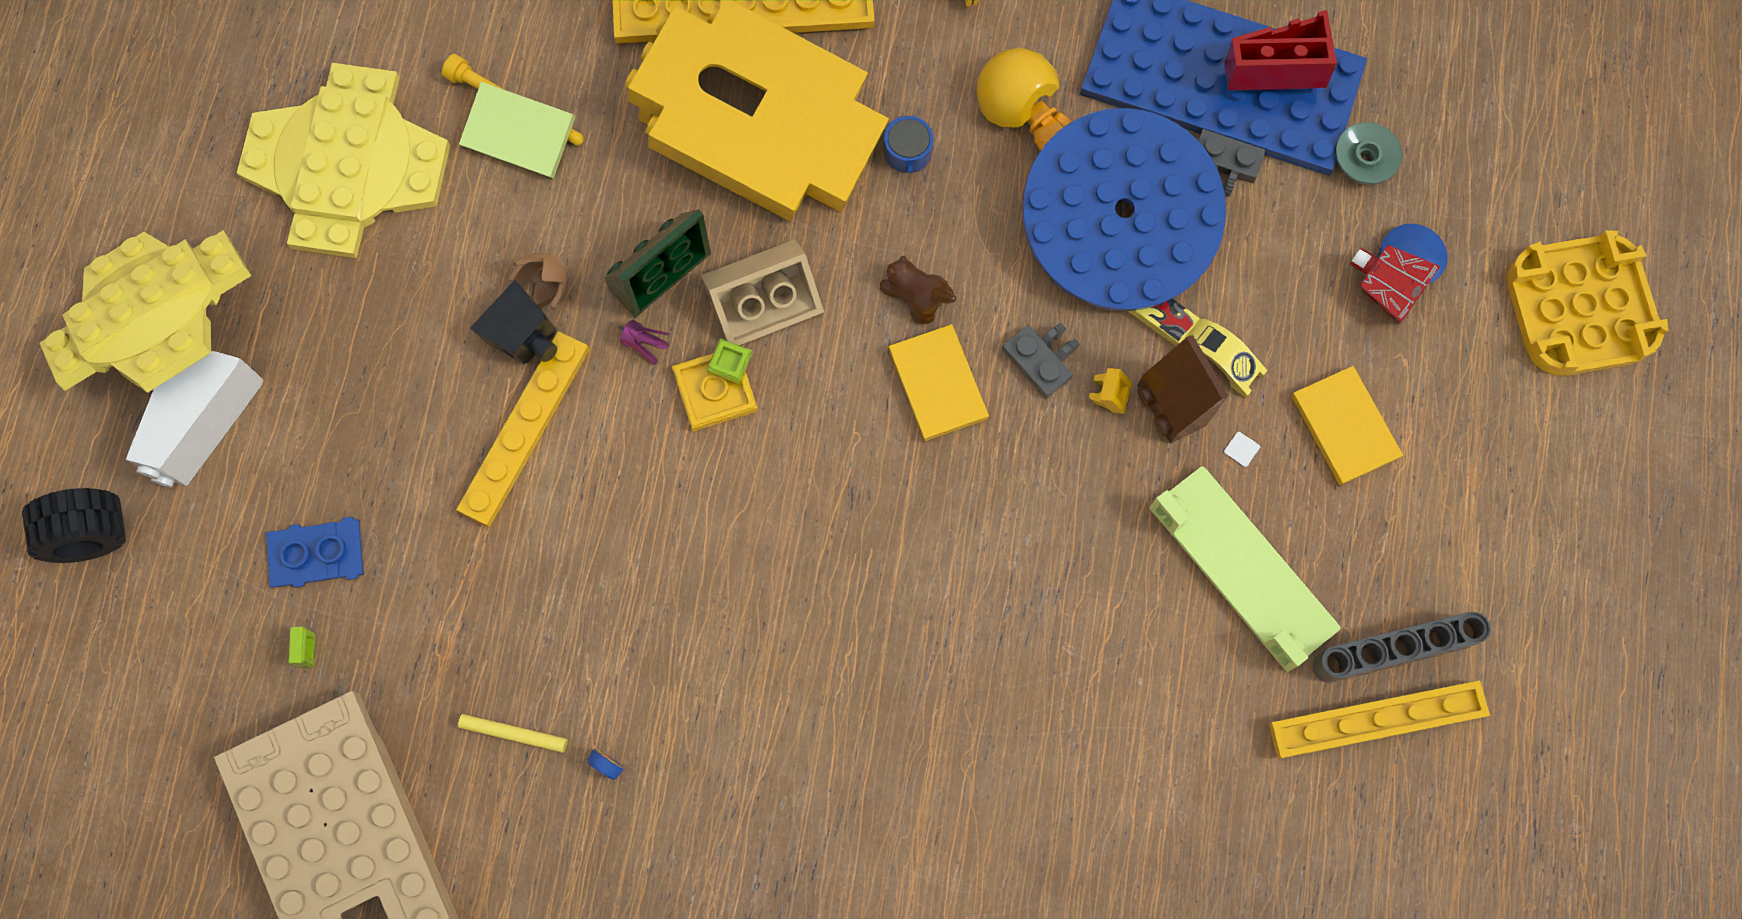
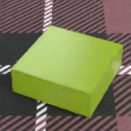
(729, 361)
(301, 647)

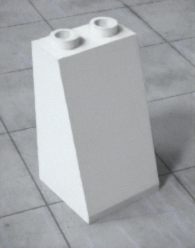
(191, 417)

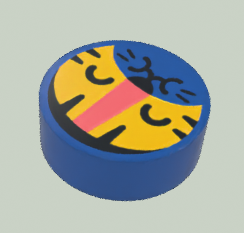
(605, 764)

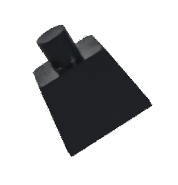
(517, 326)

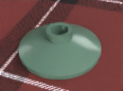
(1377, 144)

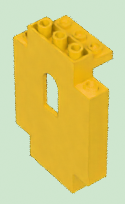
(801, 138)

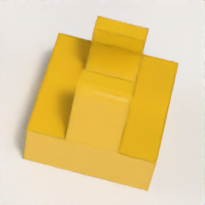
(1114, 390)

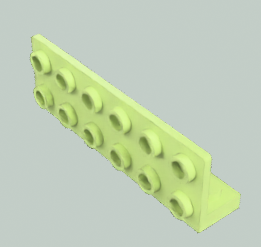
(1245, 568)

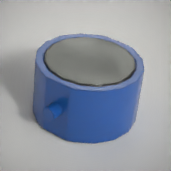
(908, 144)

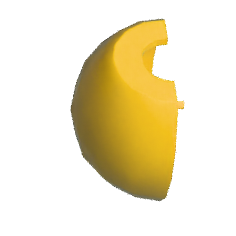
(1013, 84)

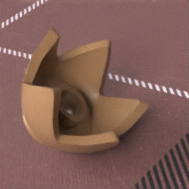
(547, 273)

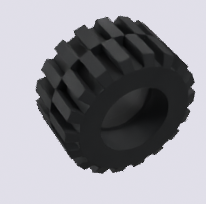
(73, 525)

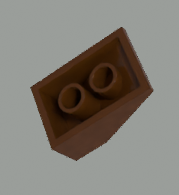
(1181, 391)

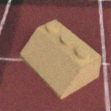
(763, 293)

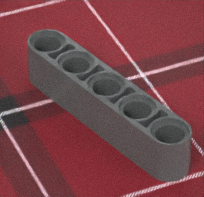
(1415, 638)

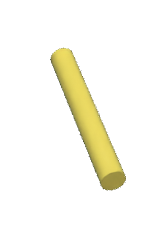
(512, 733)

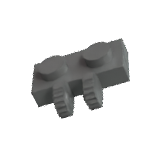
(1232, 158)
(1038, 361)

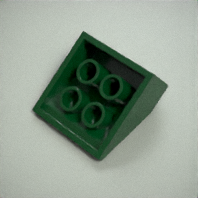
(660, 262)

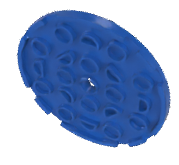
(1113, 258)

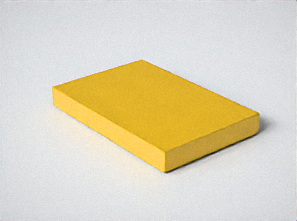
(938, 382)
(1346, 425)

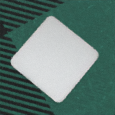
(1242, 449)

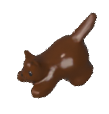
(920, 290)

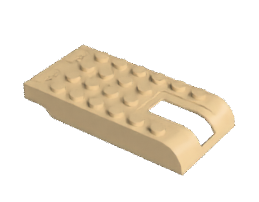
(370, 831)

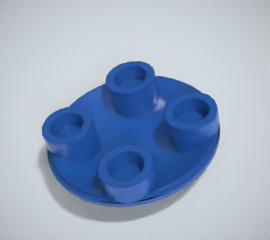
(1419, 242)

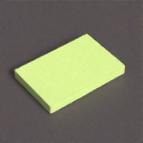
(517, 130)

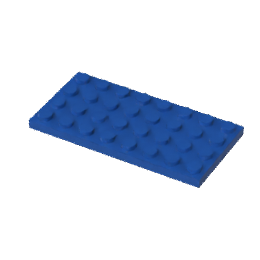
(1172, 63)

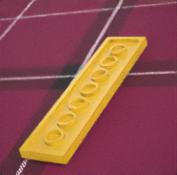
(639, 19)

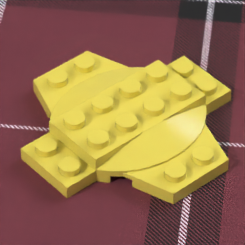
(343, 159)
(144, 310)

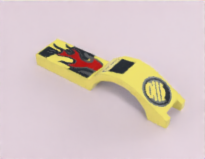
(1216, 342)

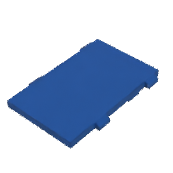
(315, 553)

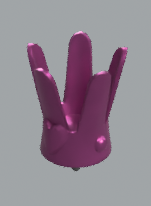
(635, 333)

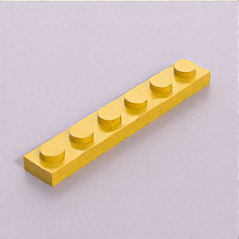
(522, 431)
(1378, 719)

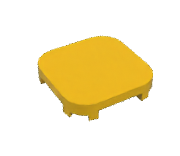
(1585, 304)

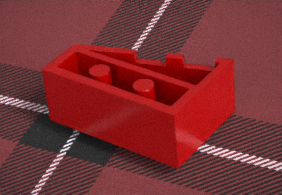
(1283, 57)

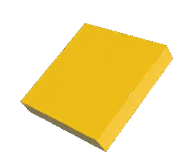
(709, 397)

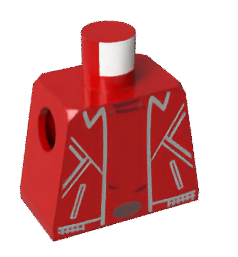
(1394, 279)

